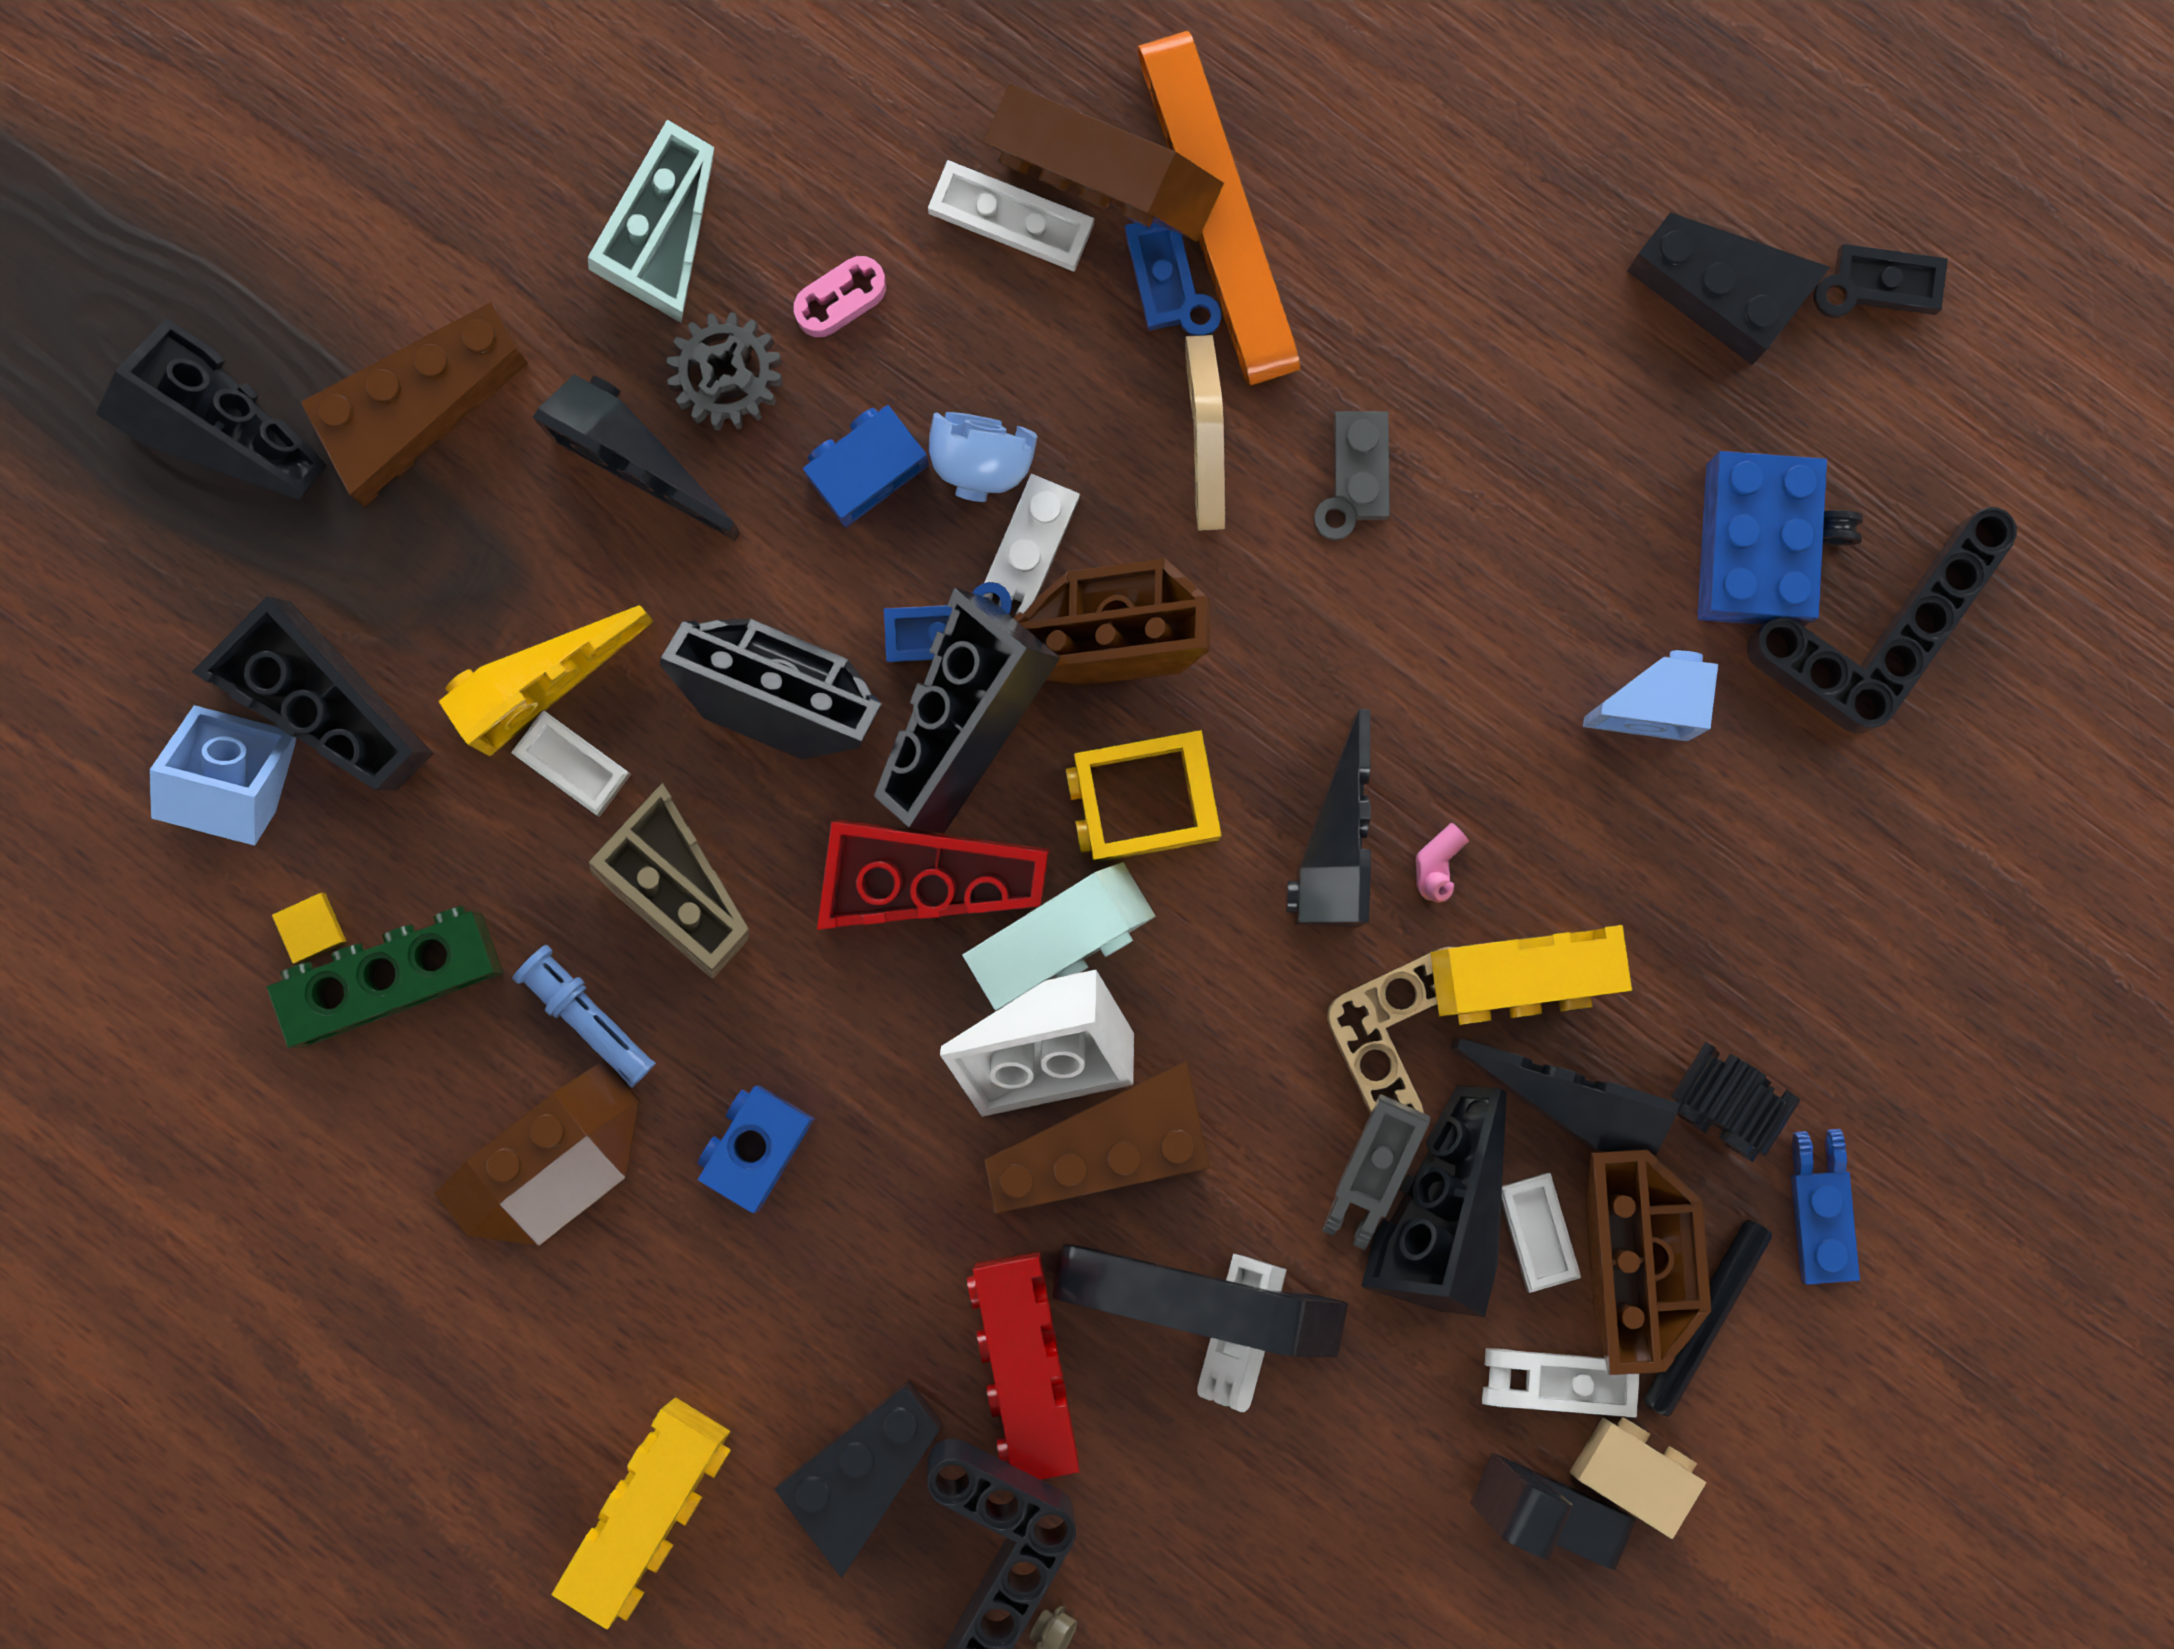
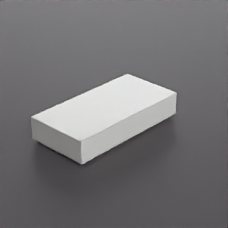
(571, 763)
(1539, 1232)

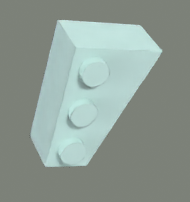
(657, 223)
(1060, 935)

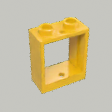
(1198, 784)

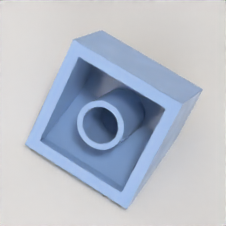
(1663, 701)
(221, 775)

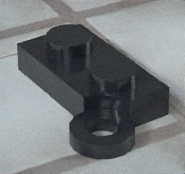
(1883, 281)

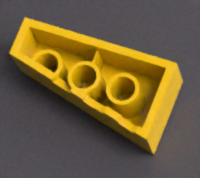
(642, 1513)

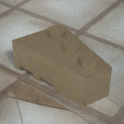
(670, 884)

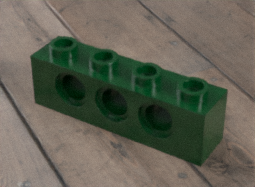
(309, 1020)

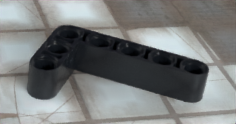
(1901, 635)
(1201, 1304)
(1544, 1513)
(1023, 1541)

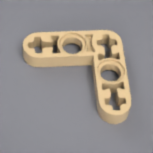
(1208, 431)
(1379, 1017)

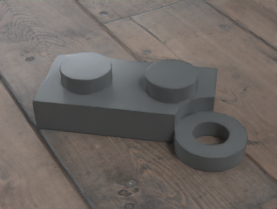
(1359, 472)

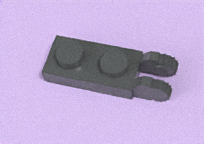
(1377, 1166)

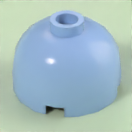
(979, 454)

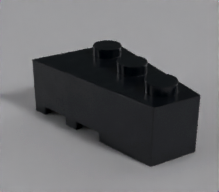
(1726, 282)
(858, 1474)

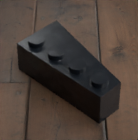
(312, 693)
(963, 712)

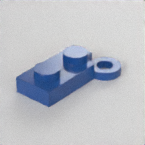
(1166, 280)
(913, 629)

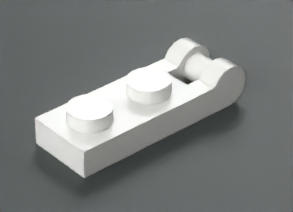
(1559, 1384)

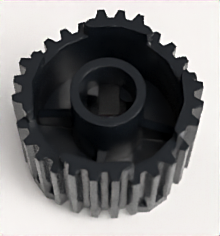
(1734, 1101)

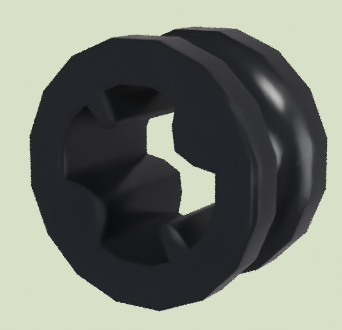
(1841, 528)

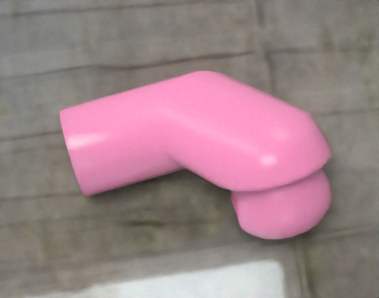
(1433, 864)

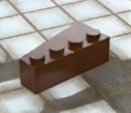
(411, 398)
(1114, 1144)

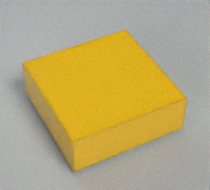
(309, 928)

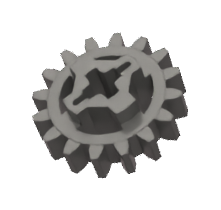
(734, 351)

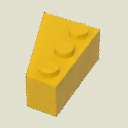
(1530, 973)

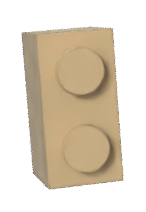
(1638, 1477)

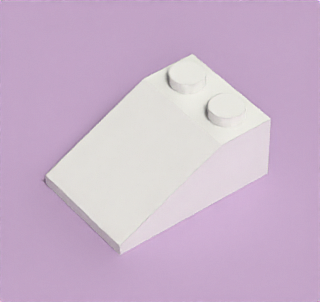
(1045, 1047)

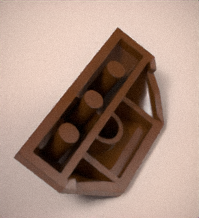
(1121, 622)
(548, 1162)
(1644, 1261)

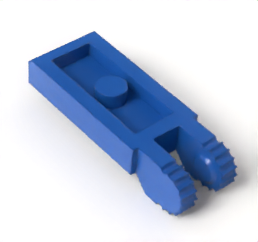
(1824, 1212)

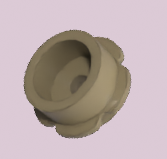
(1053, 1629)

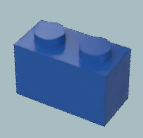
(865, 464)

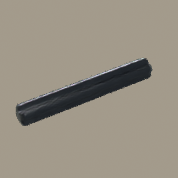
(1724, 1291)

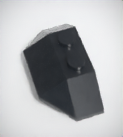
(771, 686)

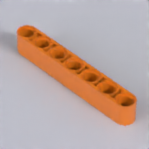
(1230, 235)

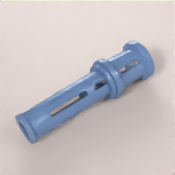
(566, 998)

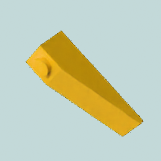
(514, 690)

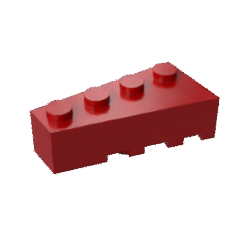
(913, 874)
(1024, 1364)

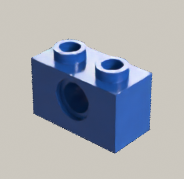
(747, 1181)

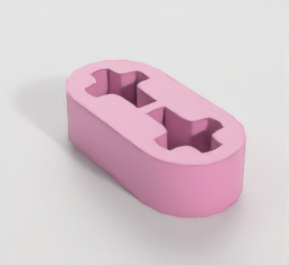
(831, 287)

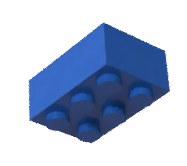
(1762, 538)

